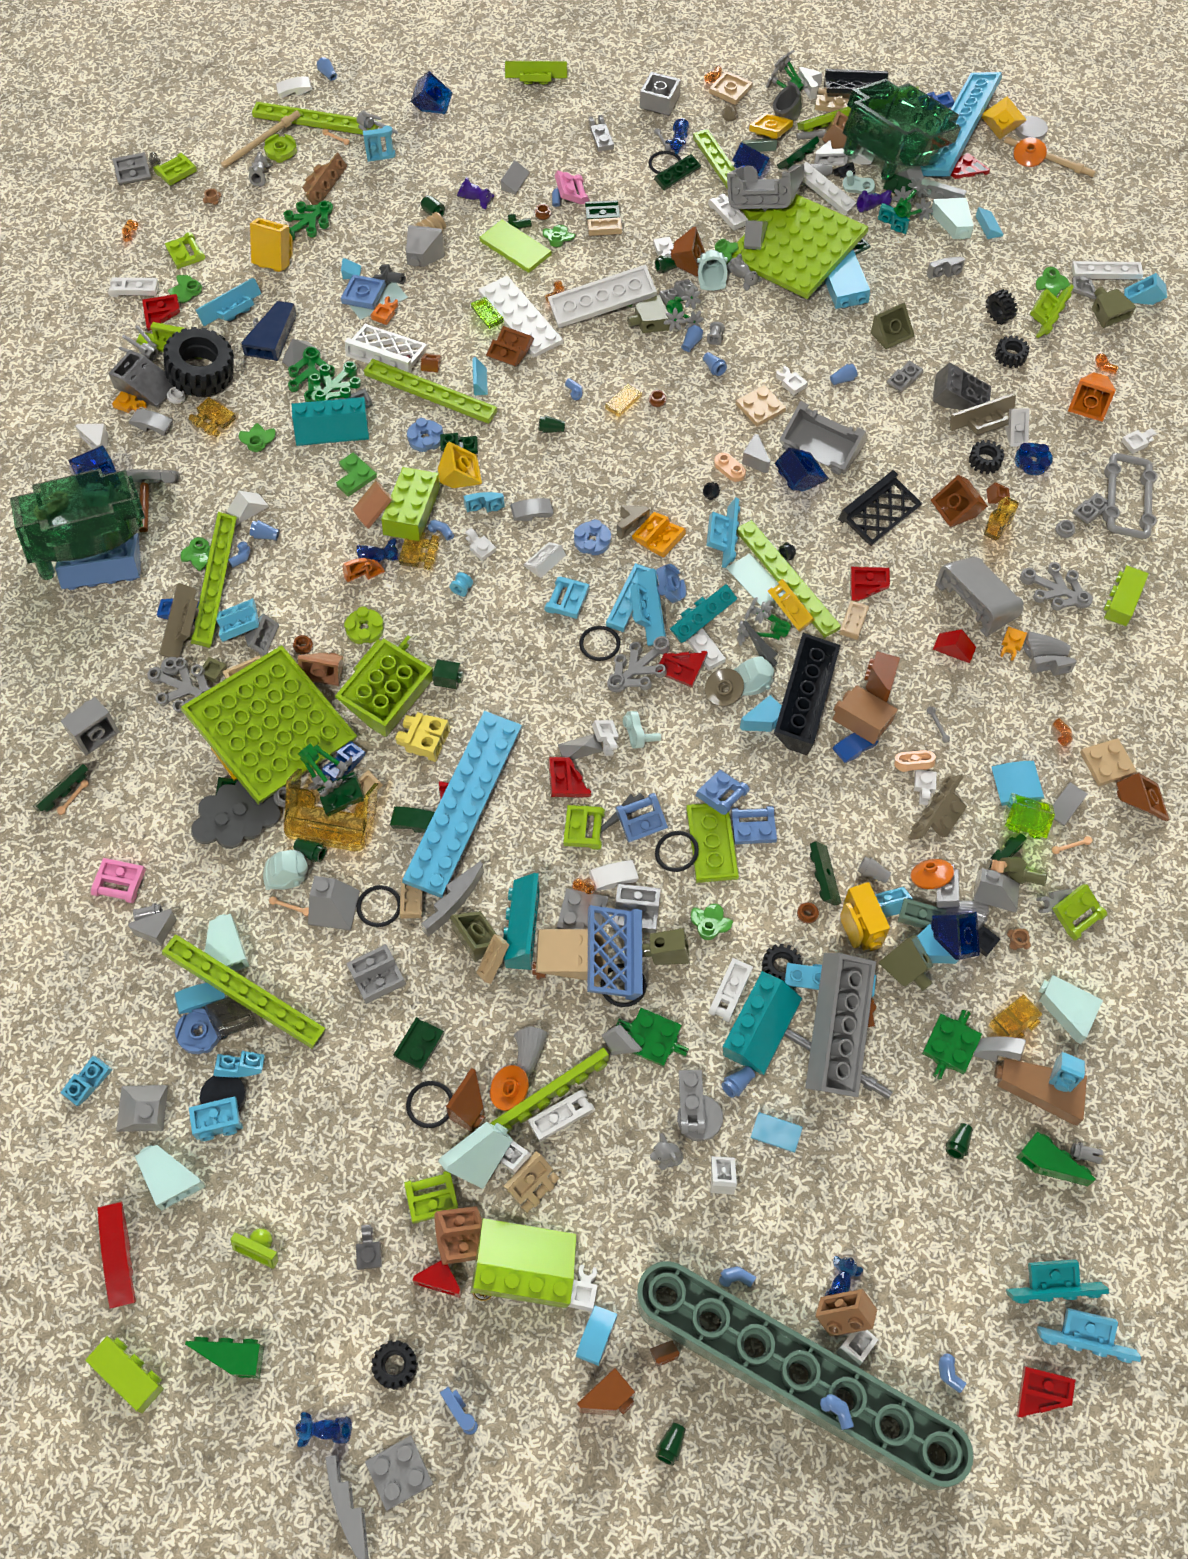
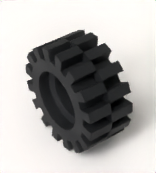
(1001, 306)
(1012, 344)
(987, 449)
(779, 952)
(379, 1361)

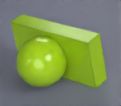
(256, 1247)

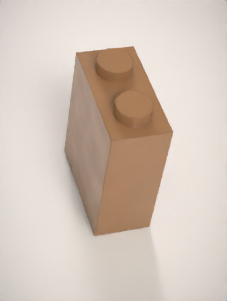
(864, 714)

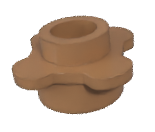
(211, 196)
(1023, 934)

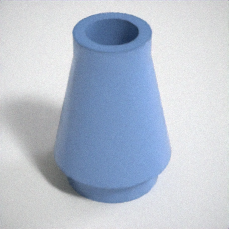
(325, 67)
(692, 337)
(715, 364)
(845, 374)
(263, 531)
(737, 1082)

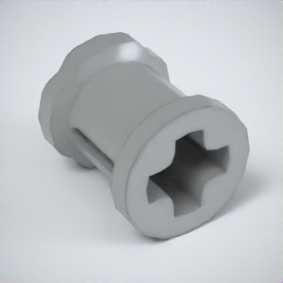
(715, 333)

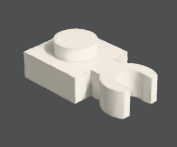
(663, 246)
(792, 382)
(583, 1291)

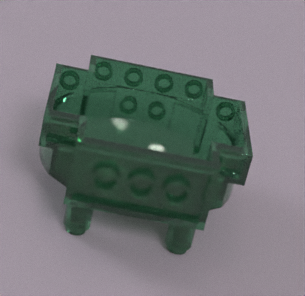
(898, 125)
(76, 518)

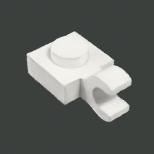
(1137, 441)
(480, 546)
(606, 733)
(925, 784)

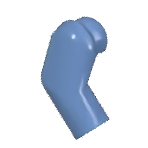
(243, 554)
(947, 1373)

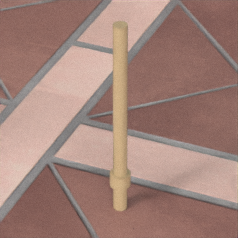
(285, 122)
(1077, 167)

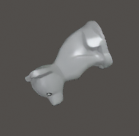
(256, 171)
(741, 270)
(666, 1153)

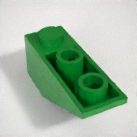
(1048, 1160)
(237, 1359)

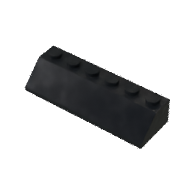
(806, 693)

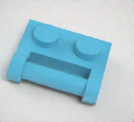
(373, 144)
(572, 600)

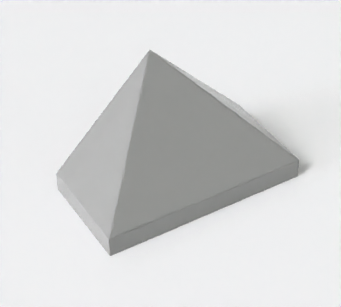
(295, 351)
(261, 637)
(580, 747)

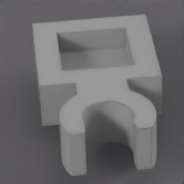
(1053, 899)

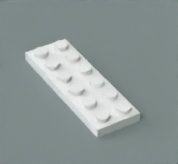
(602, 296)
(521, 315)

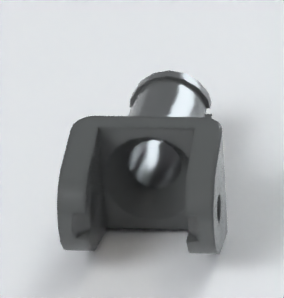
(389, 276)

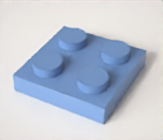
(363, 291)

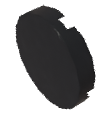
(220, 1088)

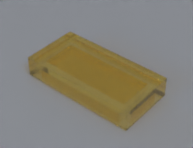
(623, 400)

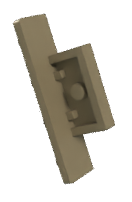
(984, 416)
(180, 621)
(942, 811)

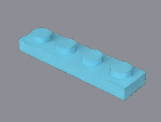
(623, 607)

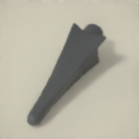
(761, 646)
(614, 818)

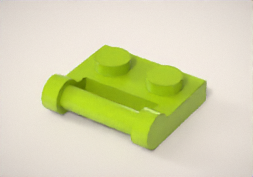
(175, 169)
(179, 252)
(577, 825)
(1076, 905)
(424, 1206)

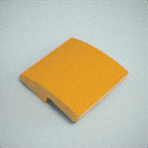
(659, 534)

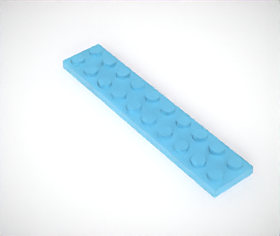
(970, 107)
(462, 805)

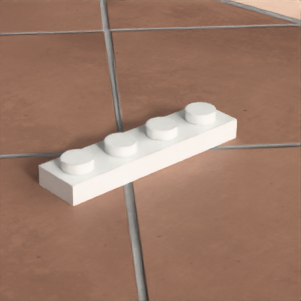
(827, 190)
(1107, 270)

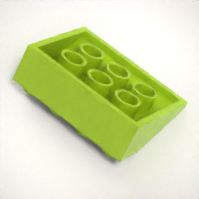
(385, 687)
(524, 1263)

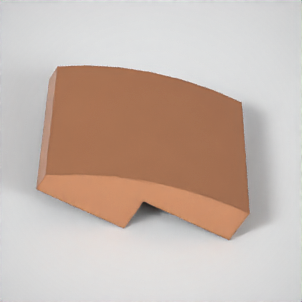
(372, 504)
(458, 1234)

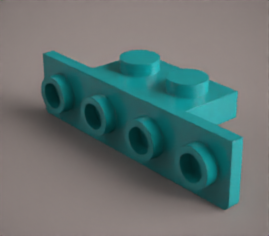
(703, 612)
(1055, 1280)

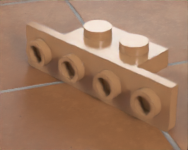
(323, 179)

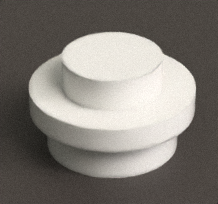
(175, 396)

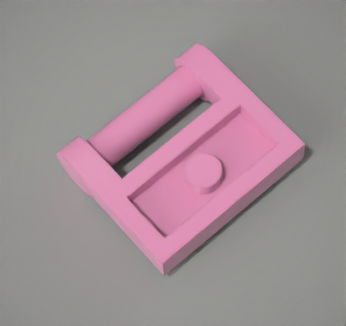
(566, 187)
(118, 873)

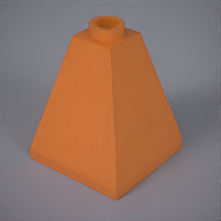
(1093, 396)

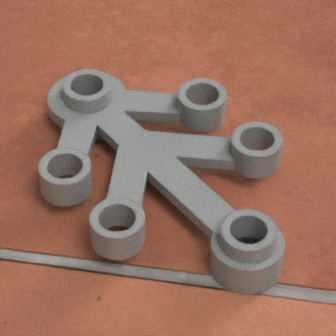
(1058, 588)
(638, 667)
(184, 688)

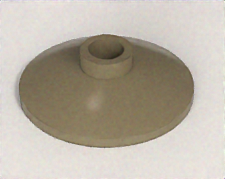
(722, 679)

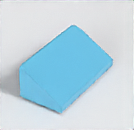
(988, 223)
(479, 378)
(892, 900)
(776, 1132)

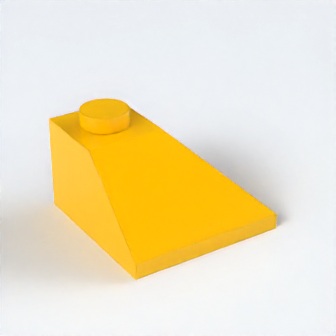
(1003, 117)
(458, 467)

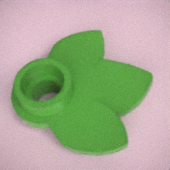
(558, 235)
(726, 248)
(1052, 283)
(186, 289)
(257, 437)
(195, 554)
(710, 918)

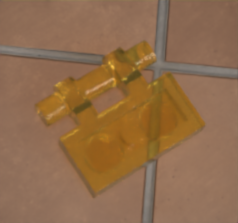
(215, 413)
(412, 551)

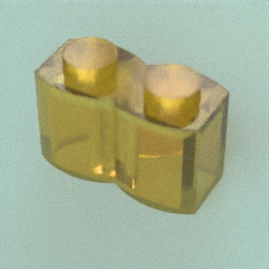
(1001, 518)
(1016, 1019)

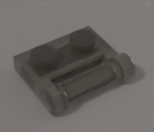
(228, 1011)

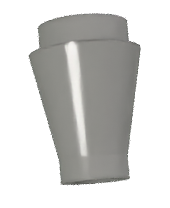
(872, 869)

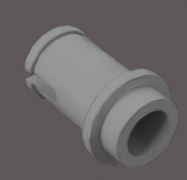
(146, 911)
(1086, 1153)

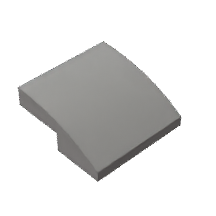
(131, 168)
(641, 898)
(376, 974)

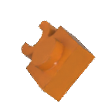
(385, 312)

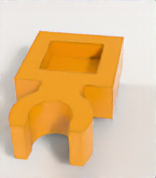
(128, 402)
(1012, 641)

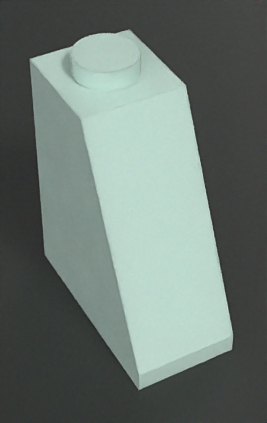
(953, 216)
(225, 943)
(1070, 1006)
(478, 1154)
(166, 1177)

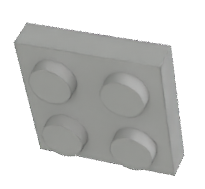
(575, 909)
(399, 1473)

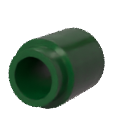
(431, 205)

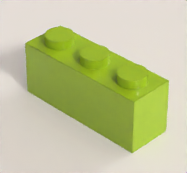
(1125, 595)
(125, 1373)

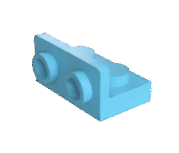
(215, 1119)

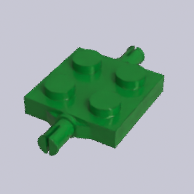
(655, 1036)
(952, 1044)

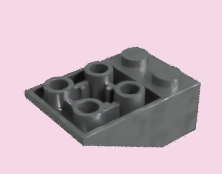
(140, 378)
(959, 389)

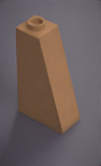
(1032, 1085)

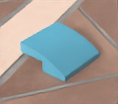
(237, 619)
(1019, 779)

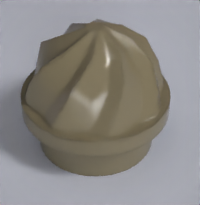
(729, 113)

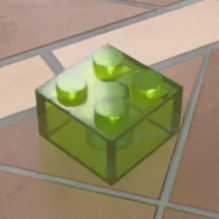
(1029, 816)

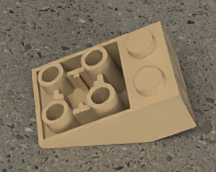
(566, 953)

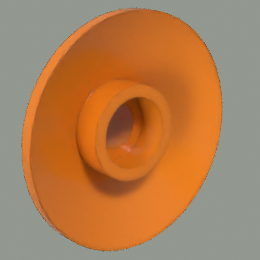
(1030, 157)
(932, 874)
(509, 1087)

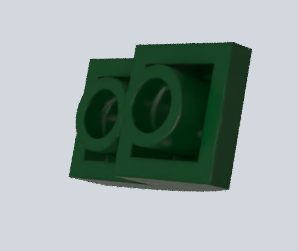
(469, 443)
(411, 818)

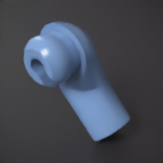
(555, 198)
(576, 389)
(442, 527)
(736, 1274)
(839, 1407)

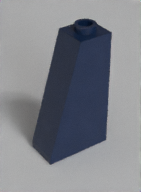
(271, 332)

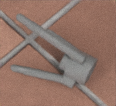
(367, 120)
(148, 350)

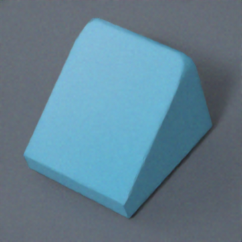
(349, 268)

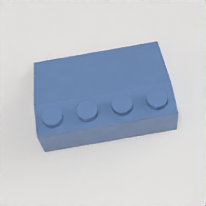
(109, 568)

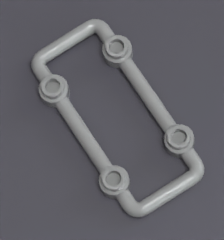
(1147, 479)

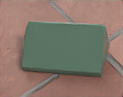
(762, 145)
(918, 913)

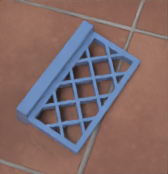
(632, 952)

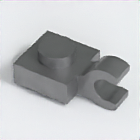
(369, 1253)

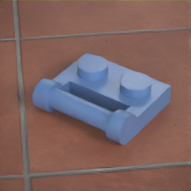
(717, 788)
(644, 824)
(754, 831)
(456, 1406)

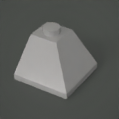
(424, 245)
(996, 890)
(332, 903)
(142, 1108)

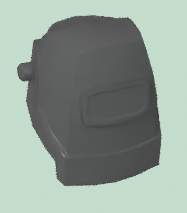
(788, 102)

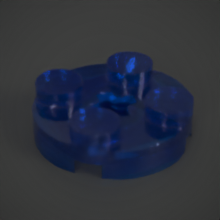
(1026, 463)

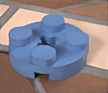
(421, 427)
(592, 528)
(670, 583)
(187, 1038)

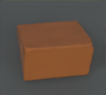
(430, 362)
(996, 493)
(664, 1353)

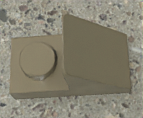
(632, 519)

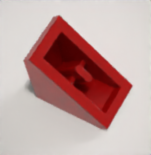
(956, 645)
(438, 1278)

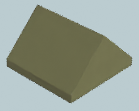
(892, 326)
(473, 932)

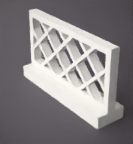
(368, 350)

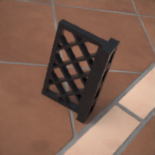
(846, 80)
(867, 500)

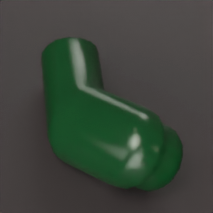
(518, 223)

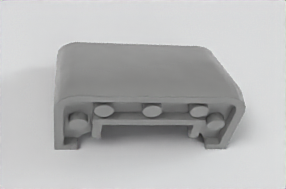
(749, 192)
(825, 439)
(982, 592)

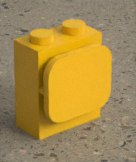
(270, 244)
(864, 918)

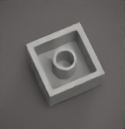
(660, 93)
(90, 726)

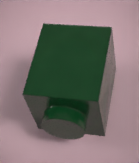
(447, 674)

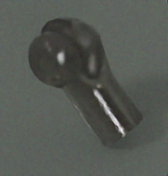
(153, 159)

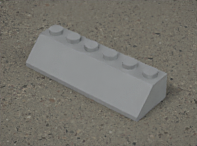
(840, 1024)

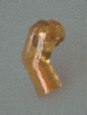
(712, 76)
(126, 230)
(558, 288)
(1104, 365)
(1065, 730)
(586, 885)

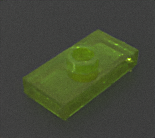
(487, 312)

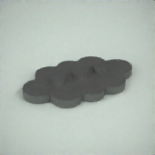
(233, 817)

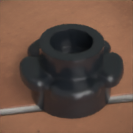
(711, 490)
(787, 551)

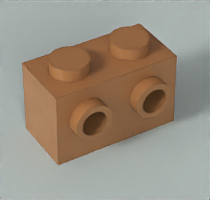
(846, 1312)

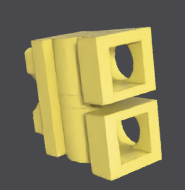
(424, 735)

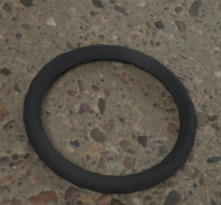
(659, 153)
(601, 628)
(696, 851)
(378, 887)
(619, 1004)
(411, 1094)

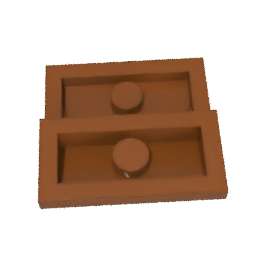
(510, 346)

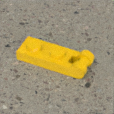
(791, 605)

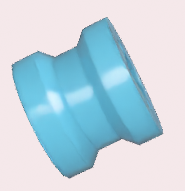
(461, 584)

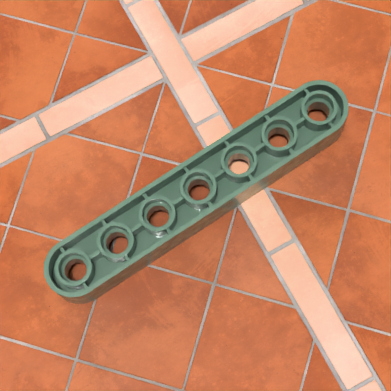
(826, 1375)

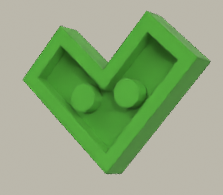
(358, 474)

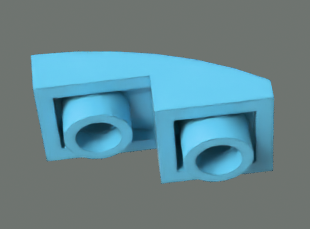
(490, 500)
(197, 997)
(247, 1065)
(85, 1083)
(596, 1335)

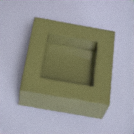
(213, 669)

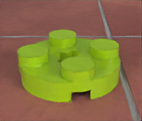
(286, 151)
(364, 616)

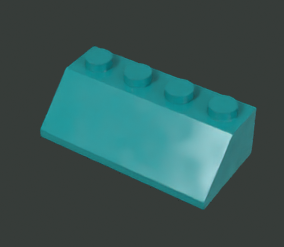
(330, 421)
(522, 922)
(762, 1023)

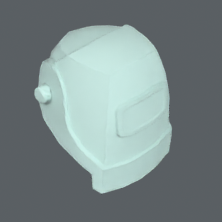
(712, 270)
(756, 674)
(285, 870)

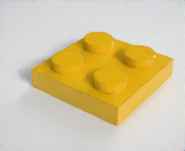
(770, 126)

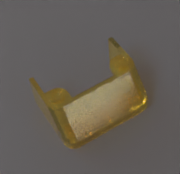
(311, 823)

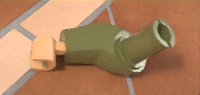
(1018, 870)

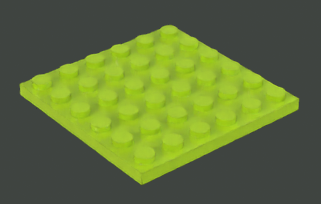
(802, 245)
(264, 720)

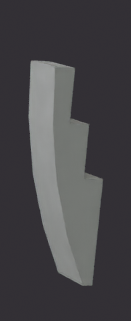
(457, 894)
(351, 1518)

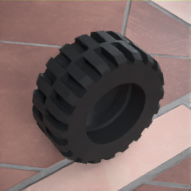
(198, 344)

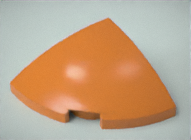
(361, 566)

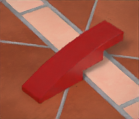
(116, 1255)

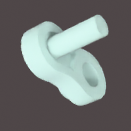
(855, 184)
(637, 738)

